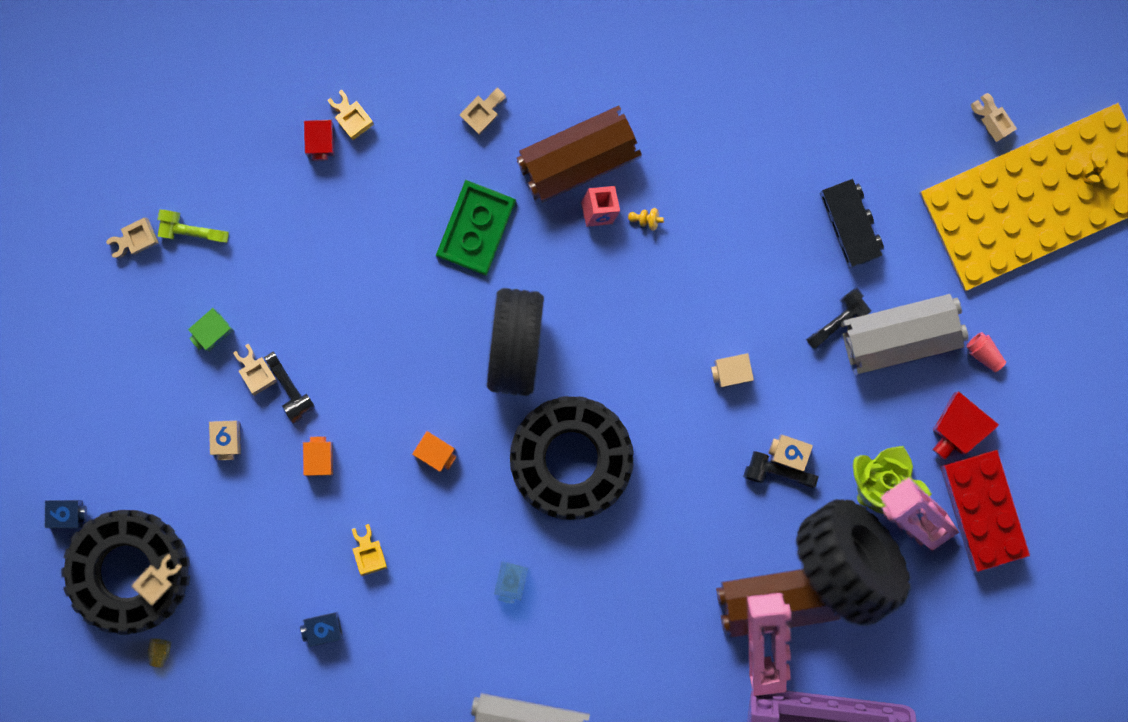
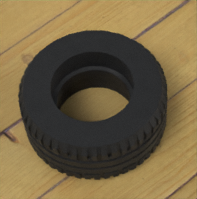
(515, 341)

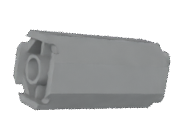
(904, 333)
(503, 709)

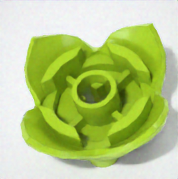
(881, 475)

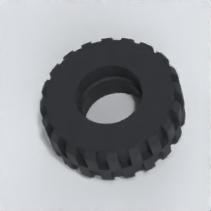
(578, 416)
(852, 562)
(84, 565)

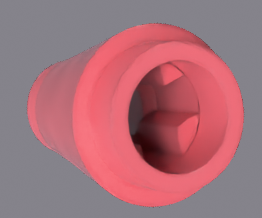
(986, 352)

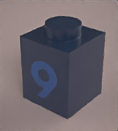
(65, 513)
(321, 629)

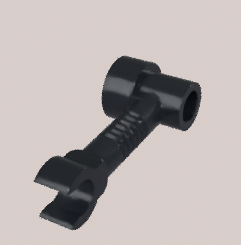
(854, 306)
(298, 404)
(760, 467)

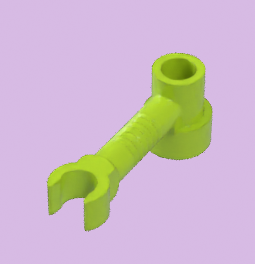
(170, 225)

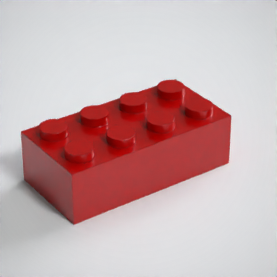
(985, 511)

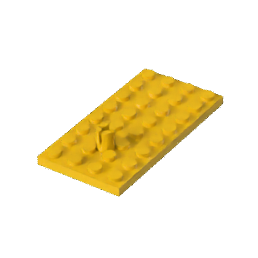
(1033, 198)

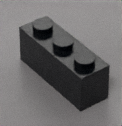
(852, 223)

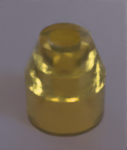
(158, 652)

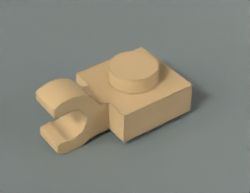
(480, 113)
(996, 120)

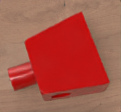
(961, 426)

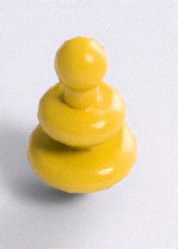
(644, 218)

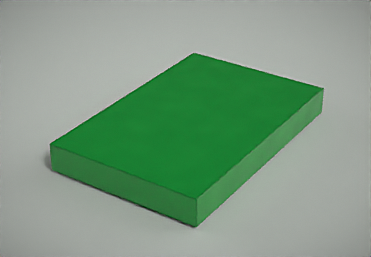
(475, 227)

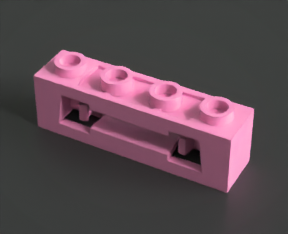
(904, 505)
(771, 614)

